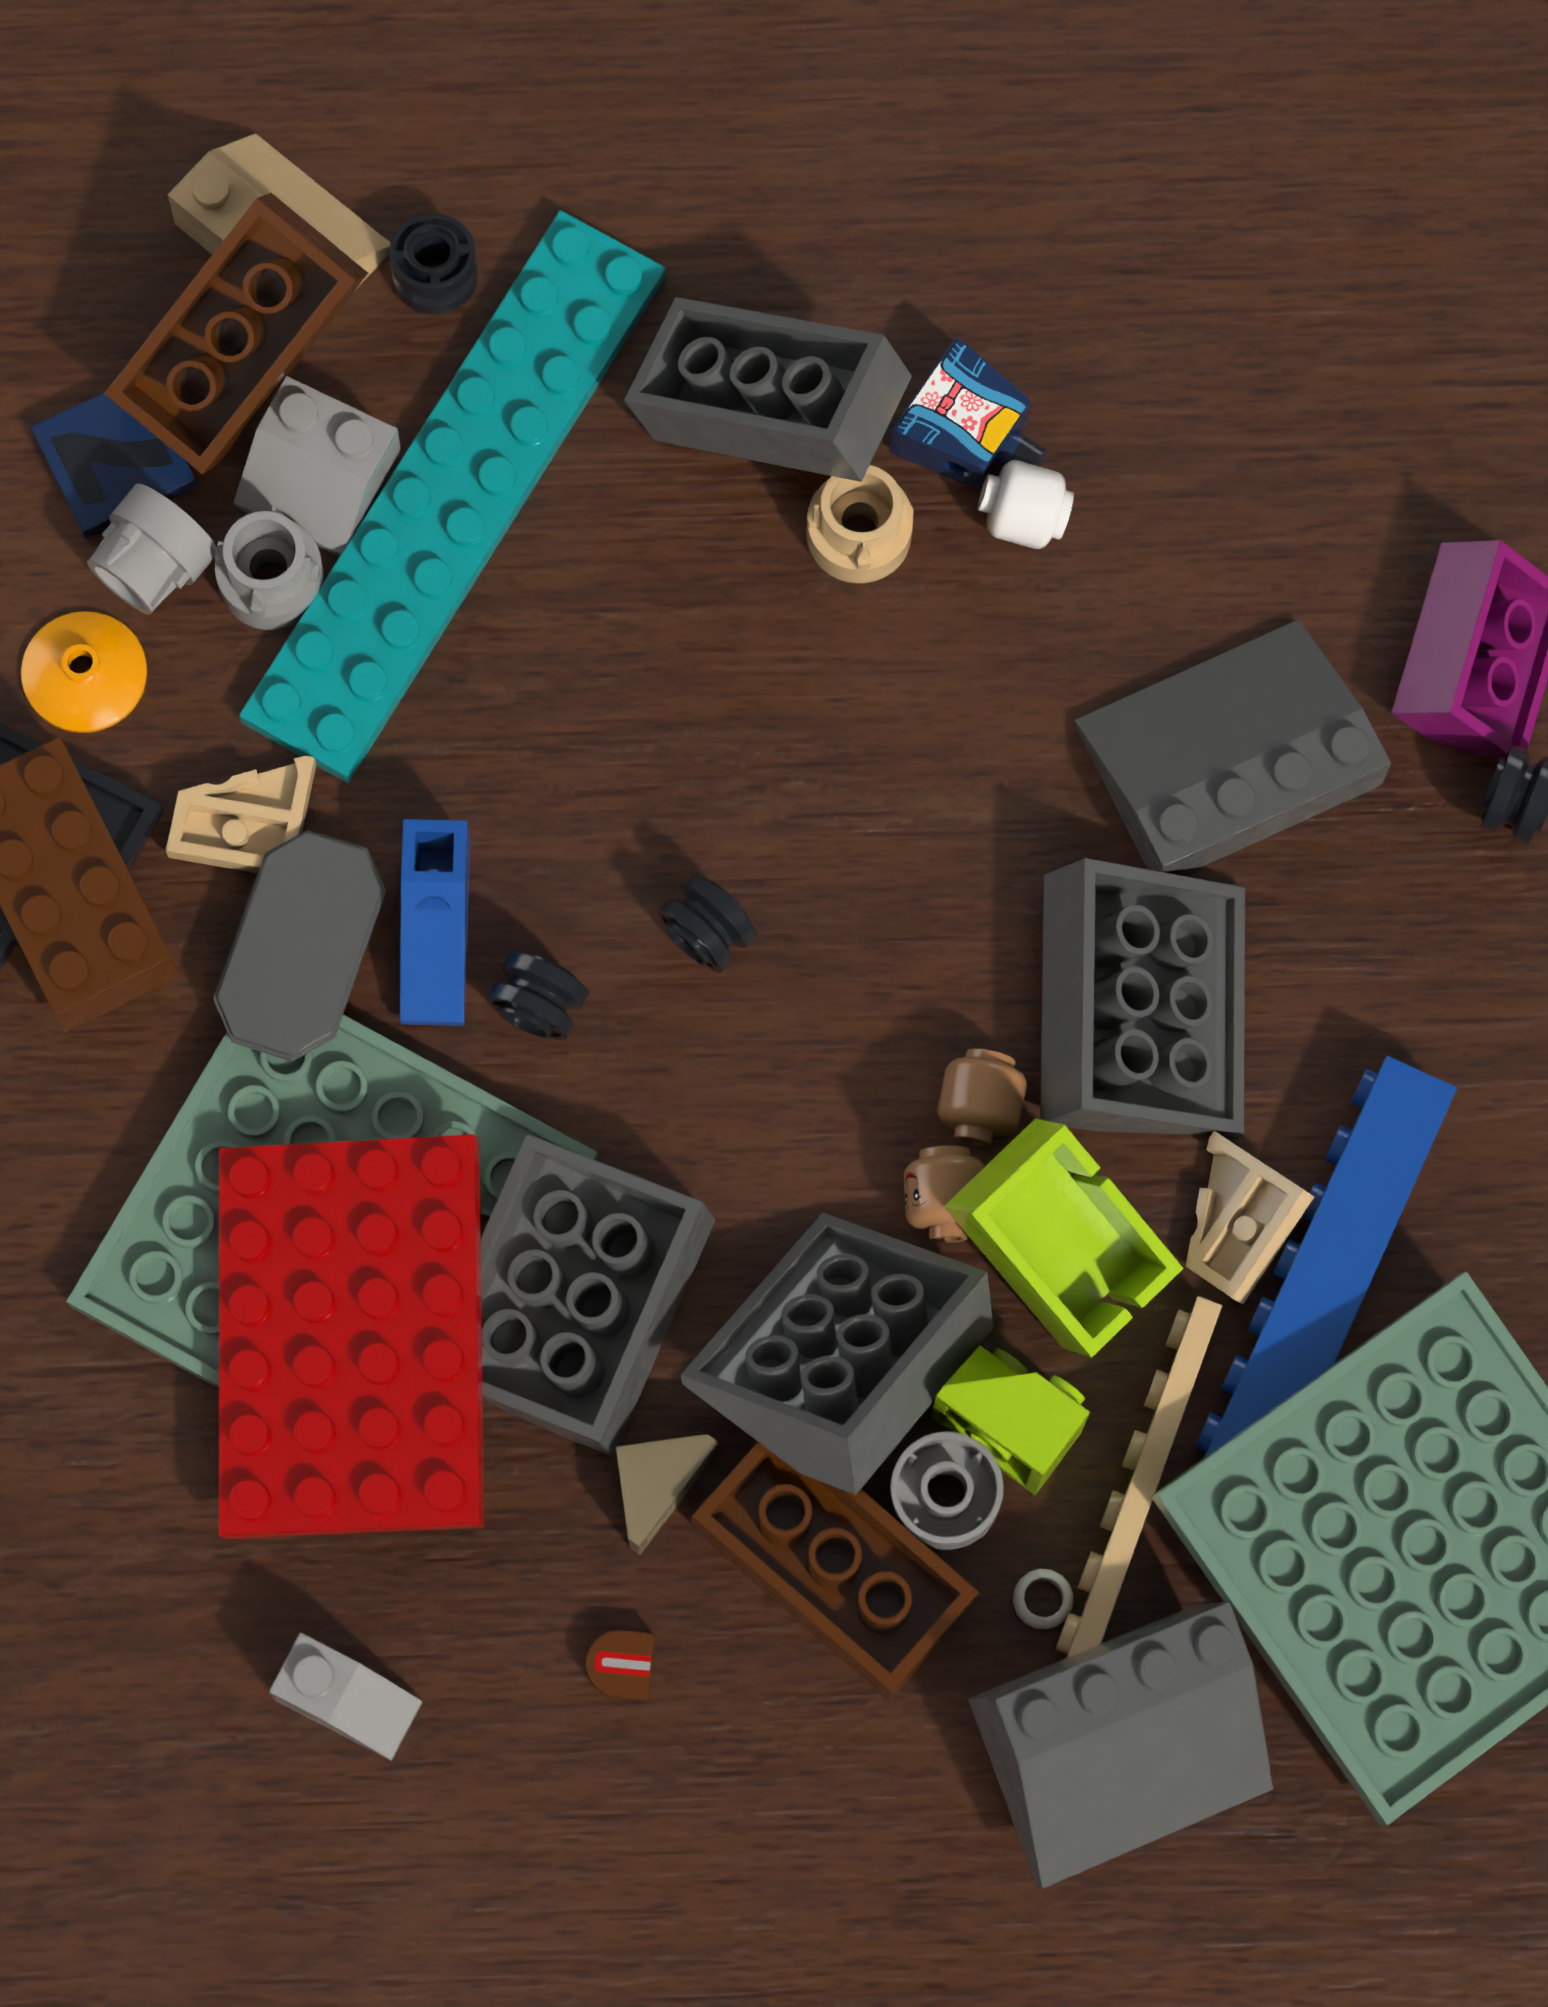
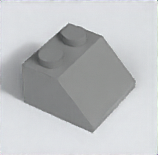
(318, 464)

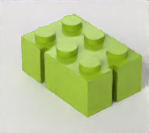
(1063, 1236)

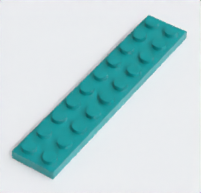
(453, 497)

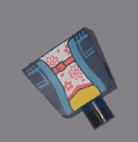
(965, 420)

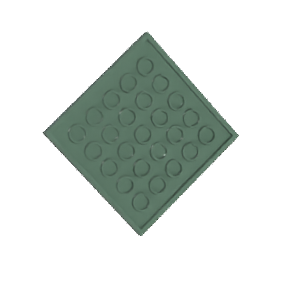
(161, 1255)
(1392, 1545)

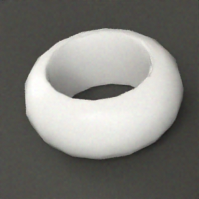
(1025, 1614)

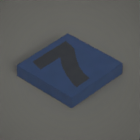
(102, 455)

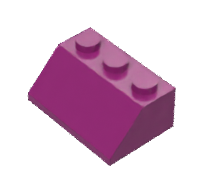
(1478, 651)

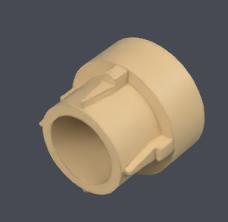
(860, 555)

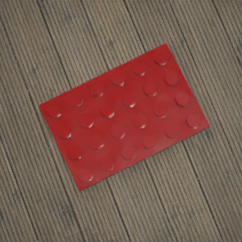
(350, 1337)

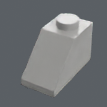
(345, 1697)

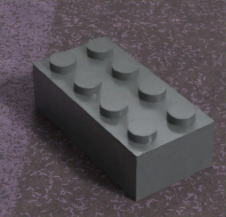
(768, 388)

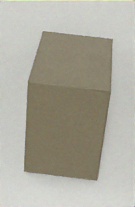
(657, 1479)

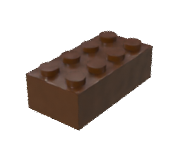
(236, 332)
(72, 893)
(836, 1566)

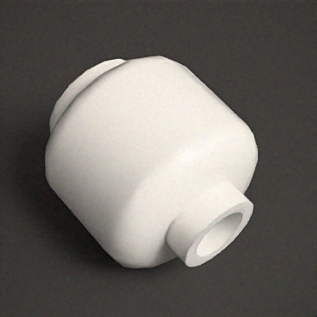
(1026, 504)

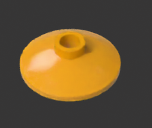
(87, 699)

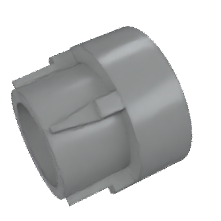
(260, 540)
(150, 549)
(946, 1455)

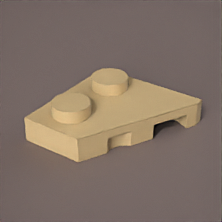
(242, 817)
(1241, 1219)

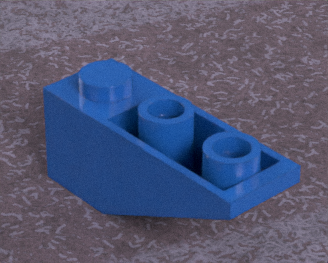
(434, 921)

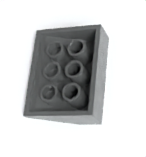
(1233, 750)
(1142, 1001)
(581, 1289)
(843, 1349)
(1127, 1740)

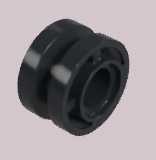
(427, 240)
(1517, 795)
(707, 923)
(537, 996)

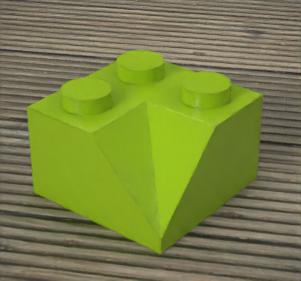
(1013, 1414)

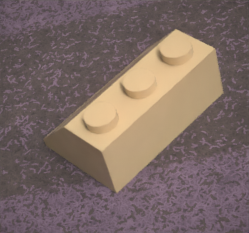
(234, 175)

